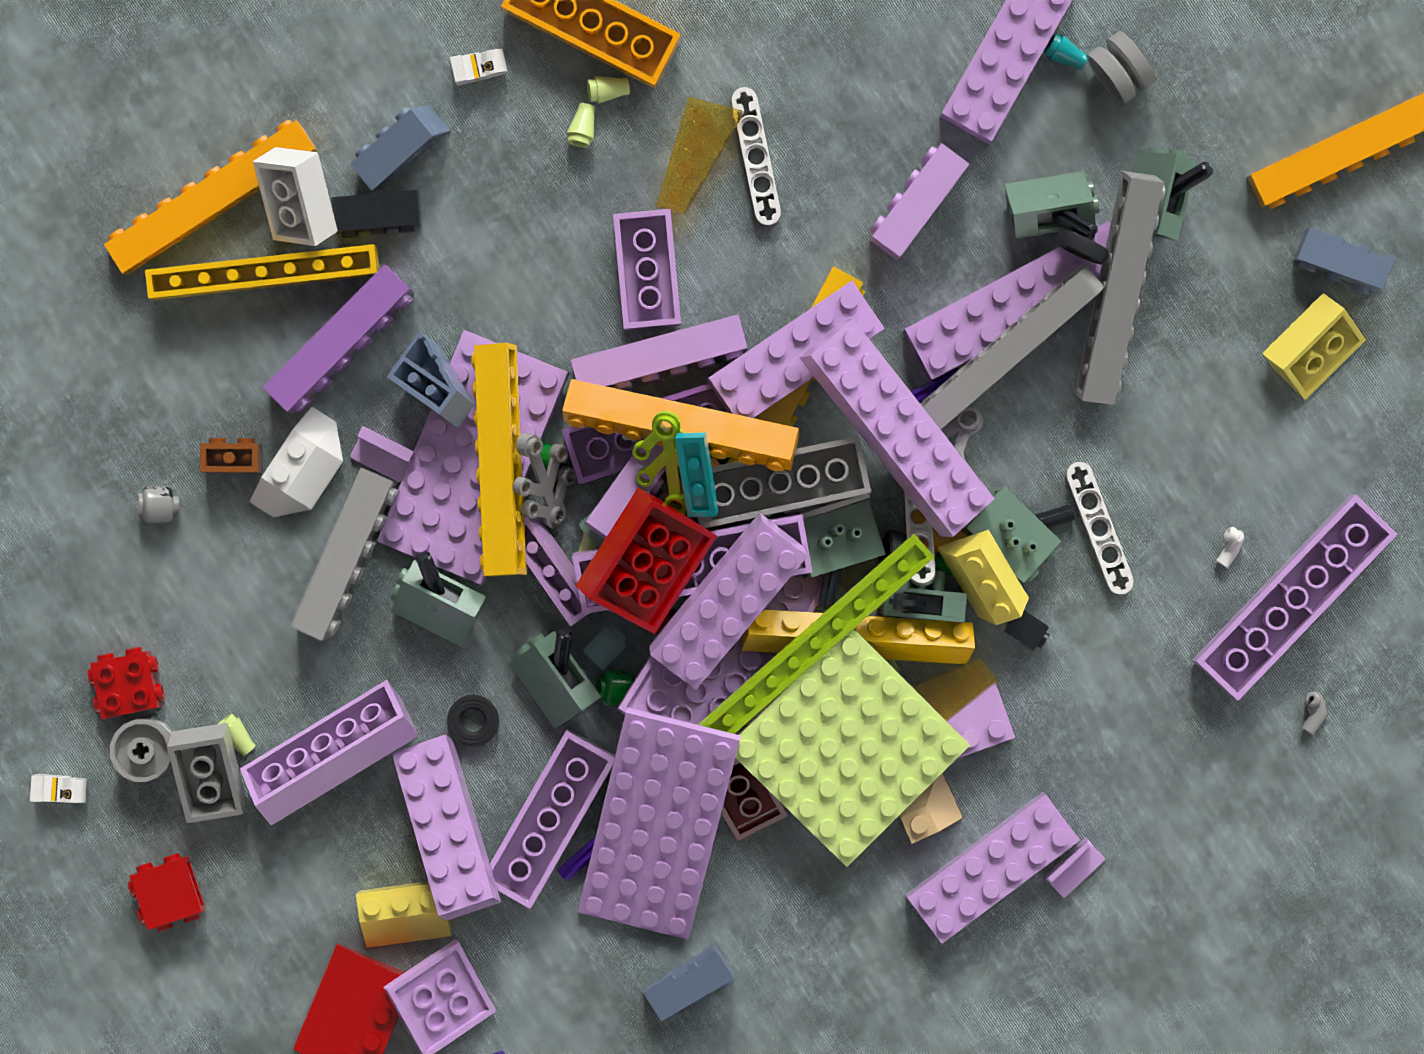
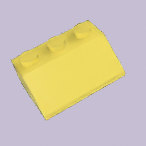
(1314, 346)
(985, 577)
(400, 915)

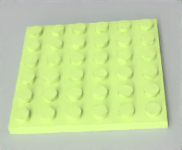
(848, 746)

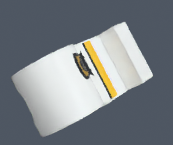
(478, 66)
(57, 788)

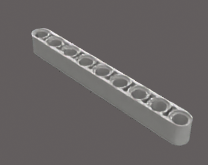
(1012, 345)

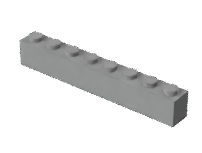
(1122, 276)

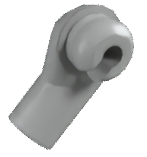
(1317, 711)

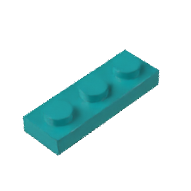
(696, 474)

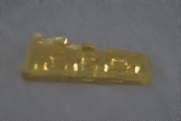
(697, 147)
(957, 687)

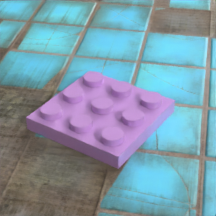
(439, 998)

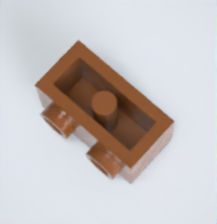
(231, 457)

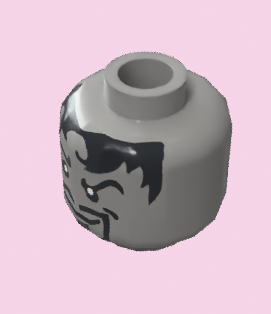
(157, 504)

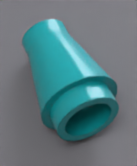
(1064, 51)

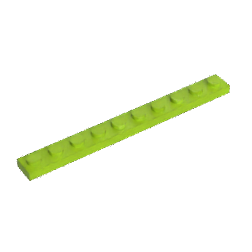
(819, 637)

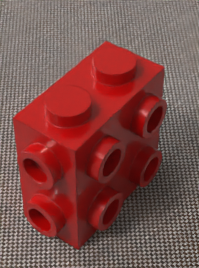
(125, 683)
(166, 892)

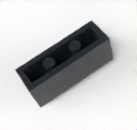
(377, 213)

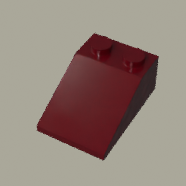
(749, 804)

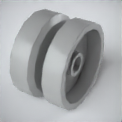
(1121, 67)
(127, 753)

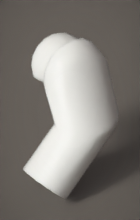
(1232, 548)

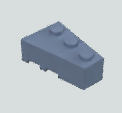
(398, 145)
(1343, 261)
(432, 380)
(689, 983)

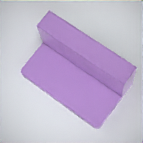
(382, 454)
(1074, 867)

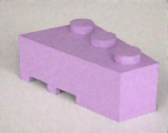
(983, 721)

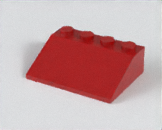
(645, 561)
(350, 1007)

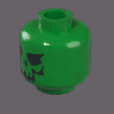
(614, 686)

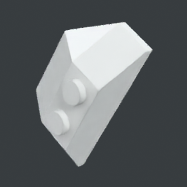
(300, 467)

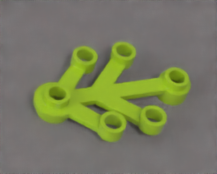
(667, 457)

